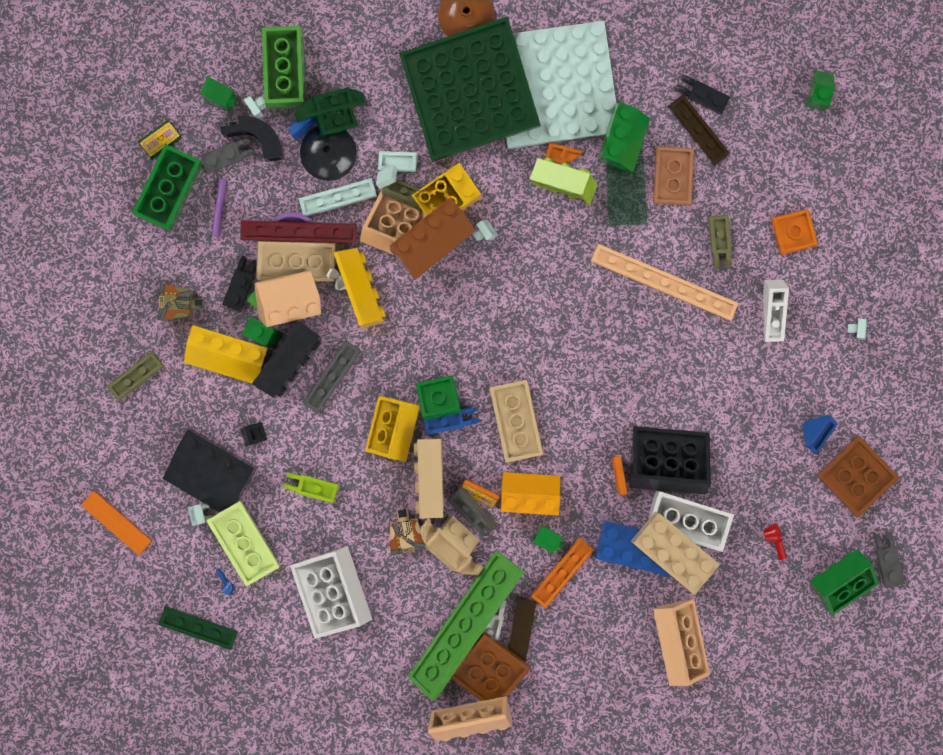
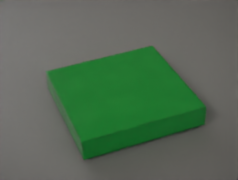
(438, 398)

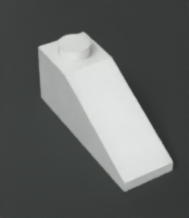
(775, 309)

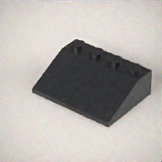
(670, 460)
(208, 471)

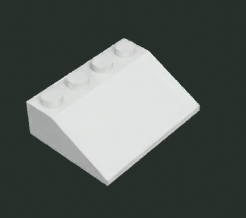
(331, 592)

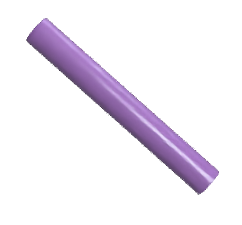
(219, 207)

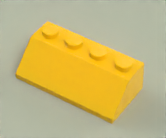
(359, 288)
(224, 354)

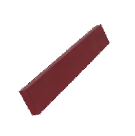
(298, 231)

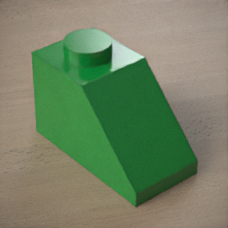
(821, 91)
(218, 95)

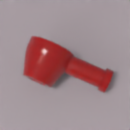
(772, 534)

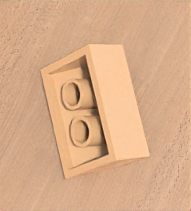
(287, 298)

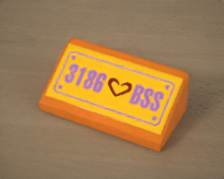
(480, 493)

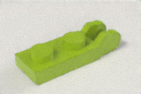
(313, 487)

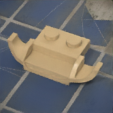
(451, 545)

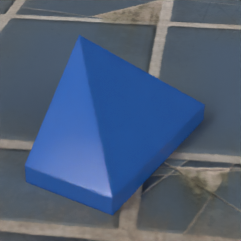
(818, 431)

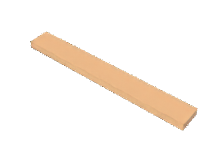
(664, 282)

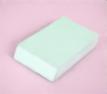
(401, 160)

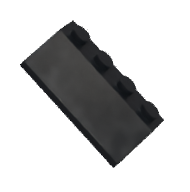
(287, 360)

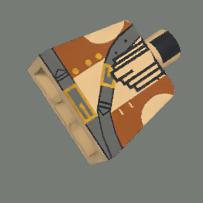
(405, 534)

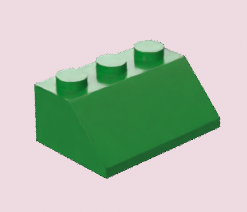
(623, 137)
(845, 581)

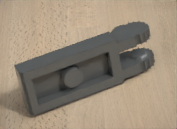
(226, 155)
(472, 512)
(889, 561)

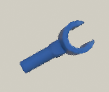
(228, 587)

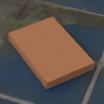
(673, 176)

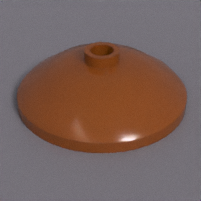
(454, 21)

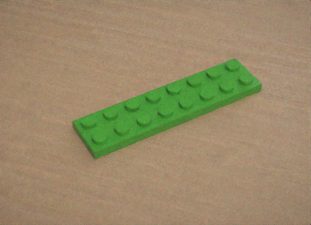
(465, 625)

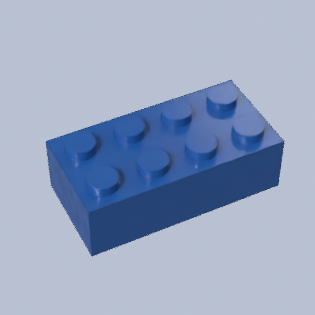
(616, 547)

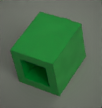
(548, 539)

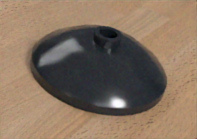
(328, 165)

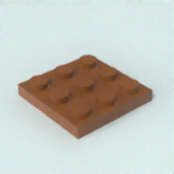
(857, 476)
(490, 669)

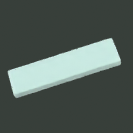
(337, 197)

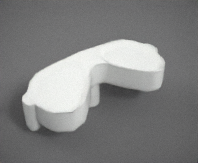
(333, 274)

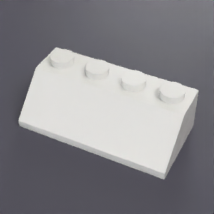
(696, 521)

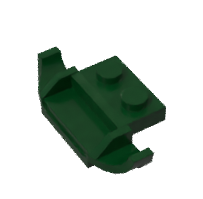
(332, 110)

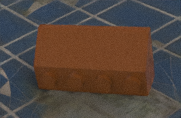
(432, 238)

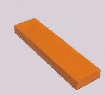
(116, 522)
(562, 572)

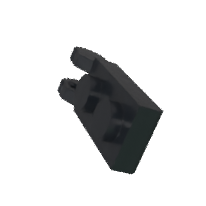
(704, 95)
(239, 285)

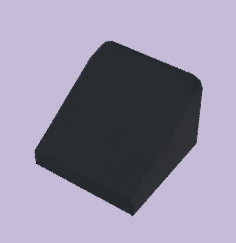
(253, 434)

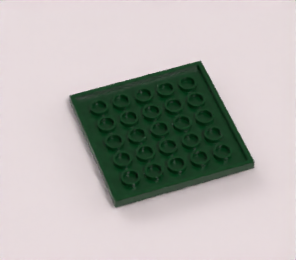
(470, 89)

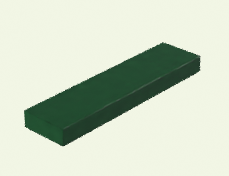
(198, 627)

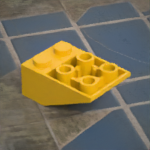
(453, 184)

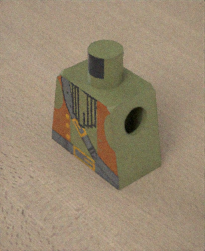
(177, 303)

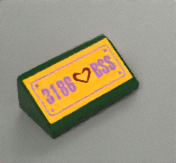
(156, 139)

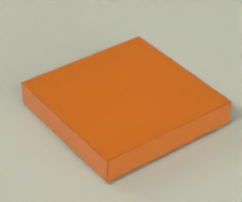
(794, 231)

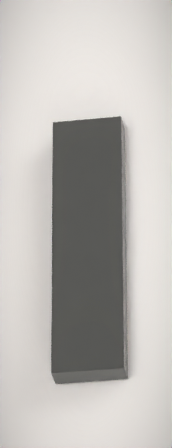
(332, 376)

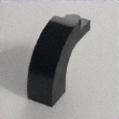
(252, 126)

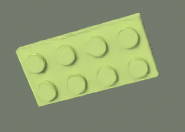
(243, 543)

